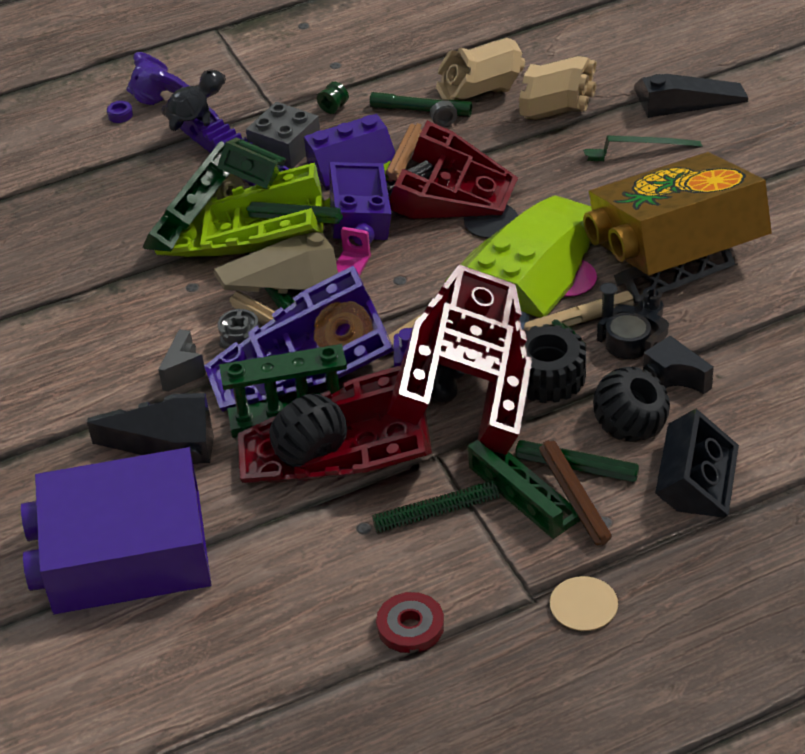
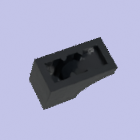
(678, 366)

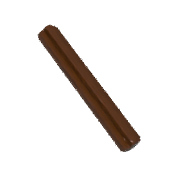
(575, 493)

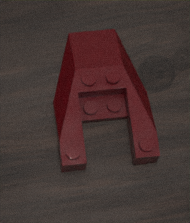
(477, 331)

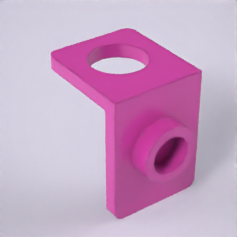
(354, 254)

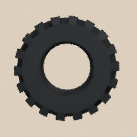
(556, 364)

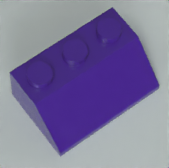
(355, 142)

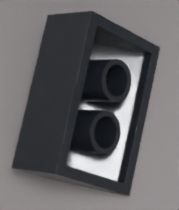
(697, 466)

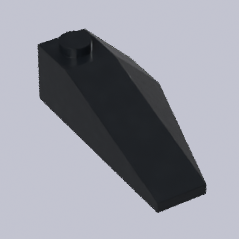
(678, 94)

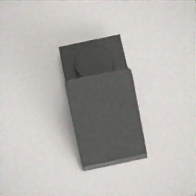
(181, 363)

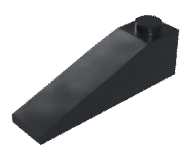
(158, 427)

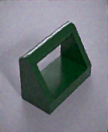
(250, 162)

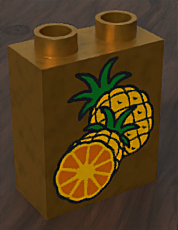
(678, 213)

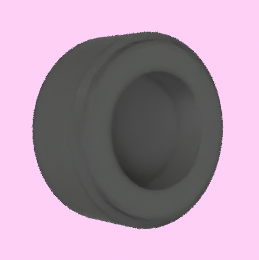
(443, 113)

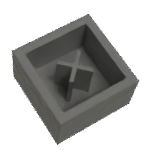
(283, 131)

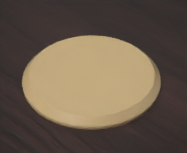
(583, 603)

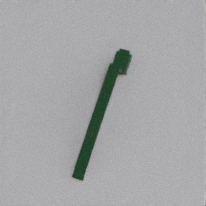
(599, 154)

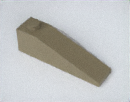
(282, 266)

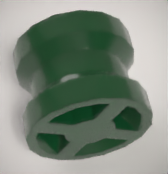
(332, 97)

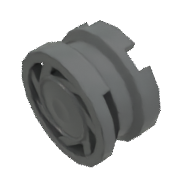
(235, 325)

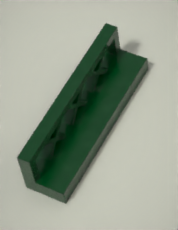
(523, 494)

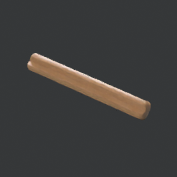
(403, 152)

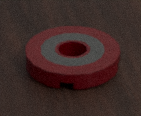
(410, 606)

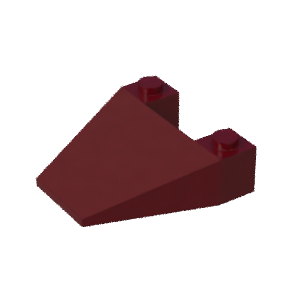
(460, 185)

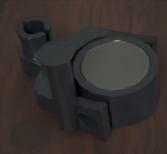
(629, 327)

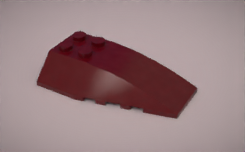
(370, 443)

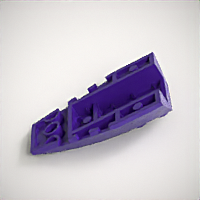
(294, 331)

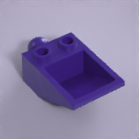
(362, 197)

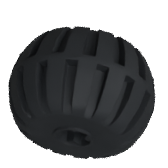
(631, 404)
(307, 429)

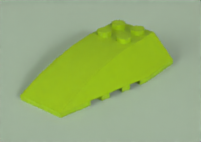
(228, 230)
(537, 253)

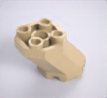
(480, 69)
(557, 87)

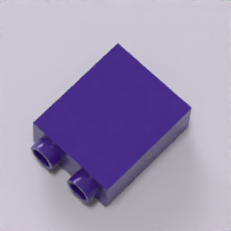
(116, 531)

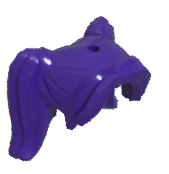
(150, 79)

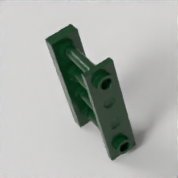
(272, 369)

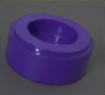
(119, 111)

